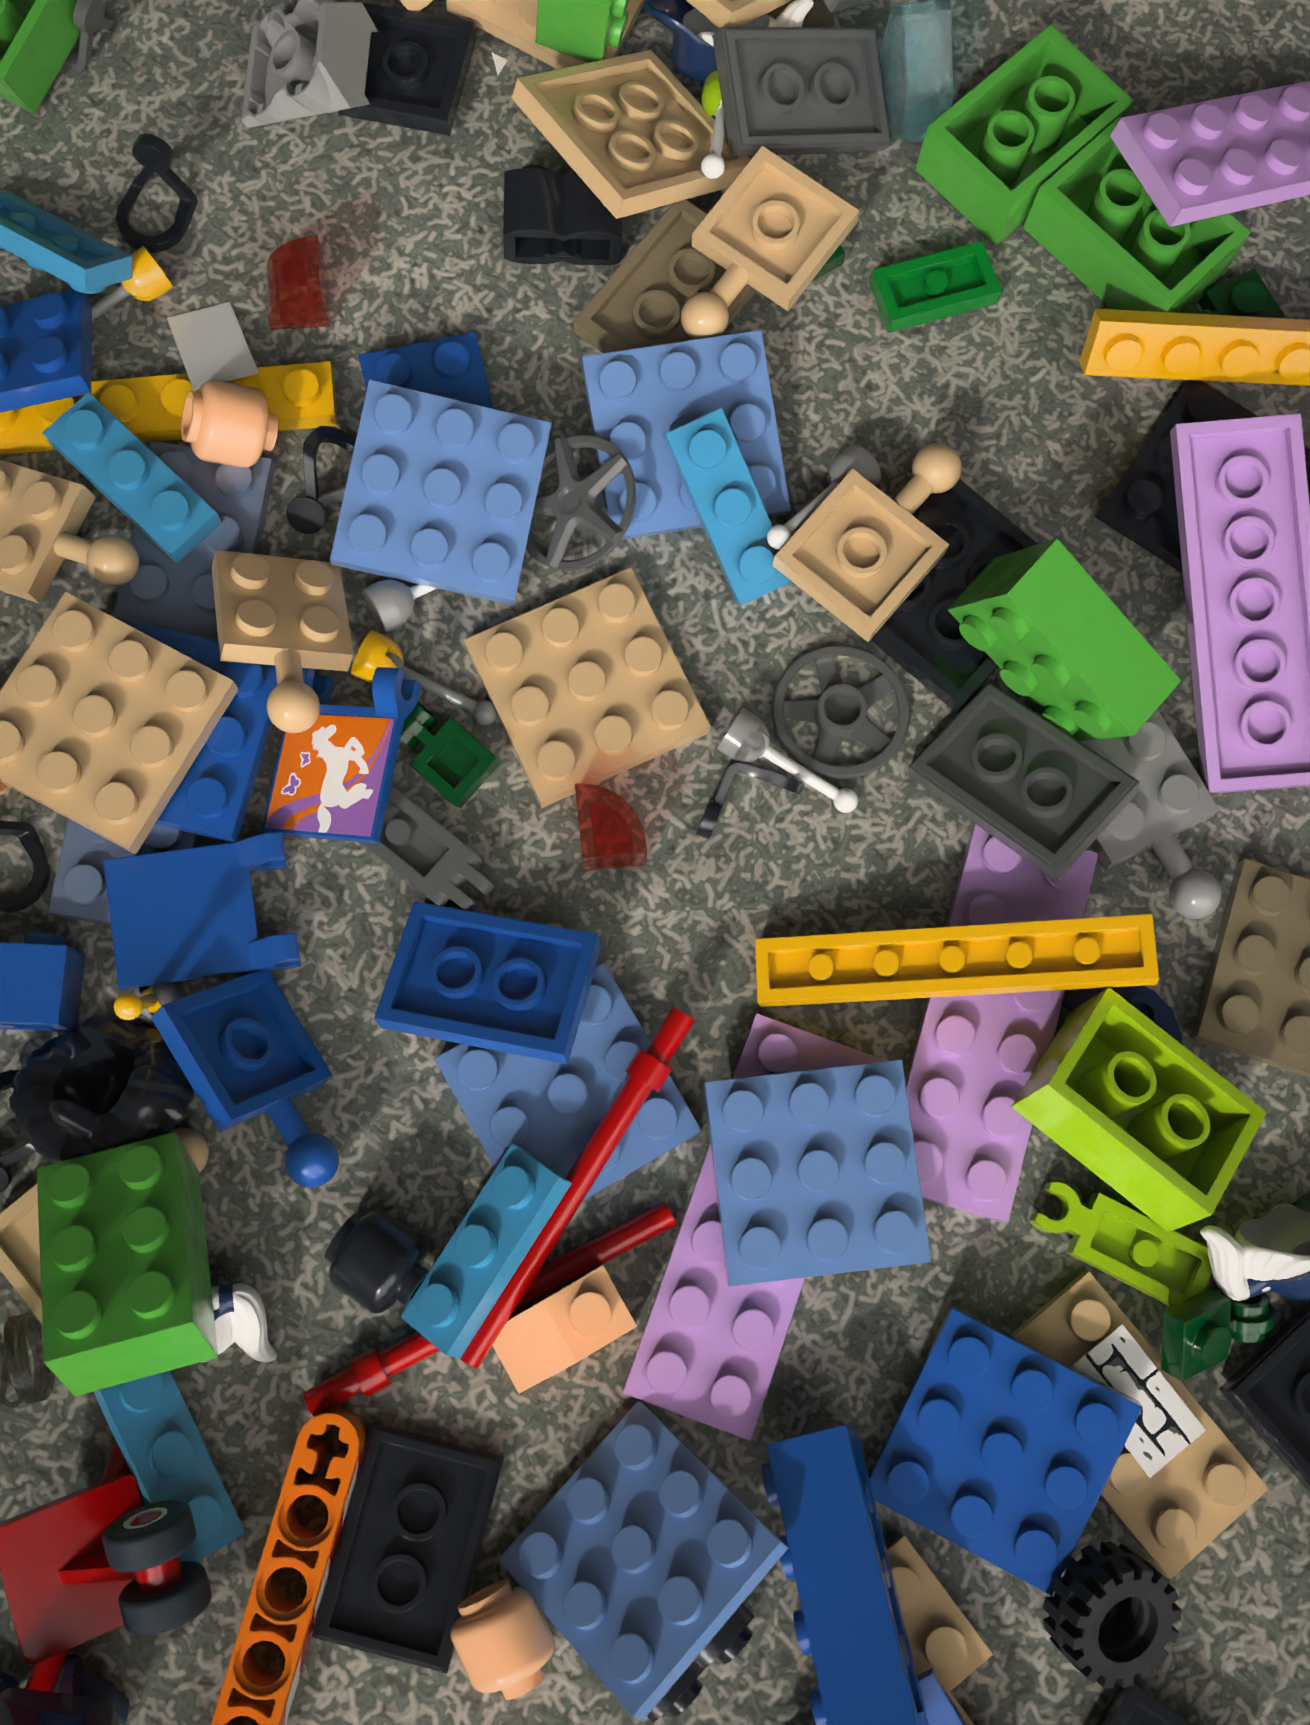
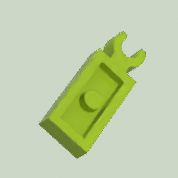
(1128, 1245)

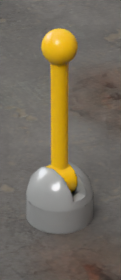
(145, 1003)

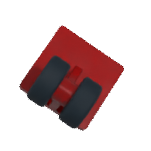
(99, 1566)

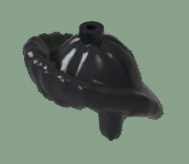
(99, 1089)

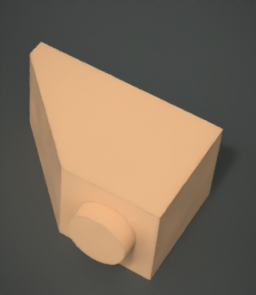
(563, 1329)

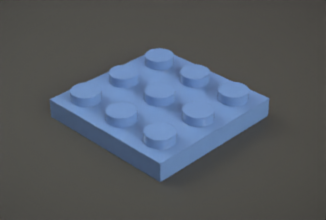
(657, 388)
(440, 493)
(558, 1105)
(816, 1173)
(642, 1559)

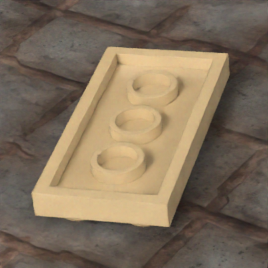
(1193, 1493)

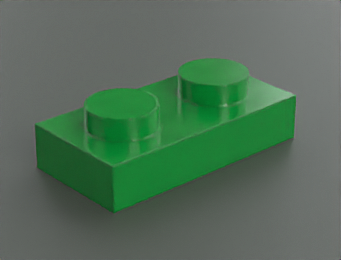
(935, 286)

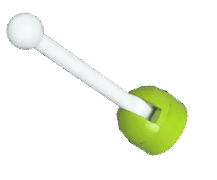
(713, 163)

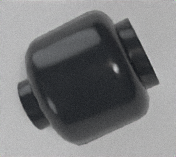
(377, 1261)

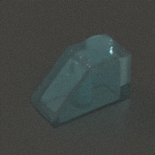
(917, 67)

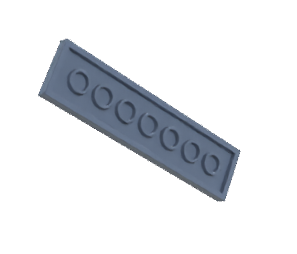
(177, 600)

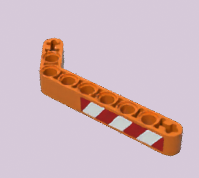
(289, 1544)

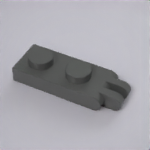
(427, 855)

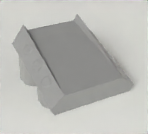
(307, 62)

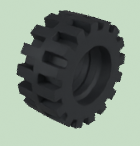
(1136, 1633)

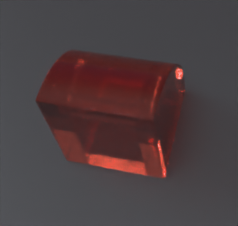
(298, 286)
(608, 830)

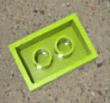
(1140, 1111)

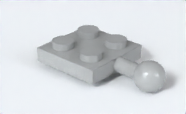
(1167, 803)

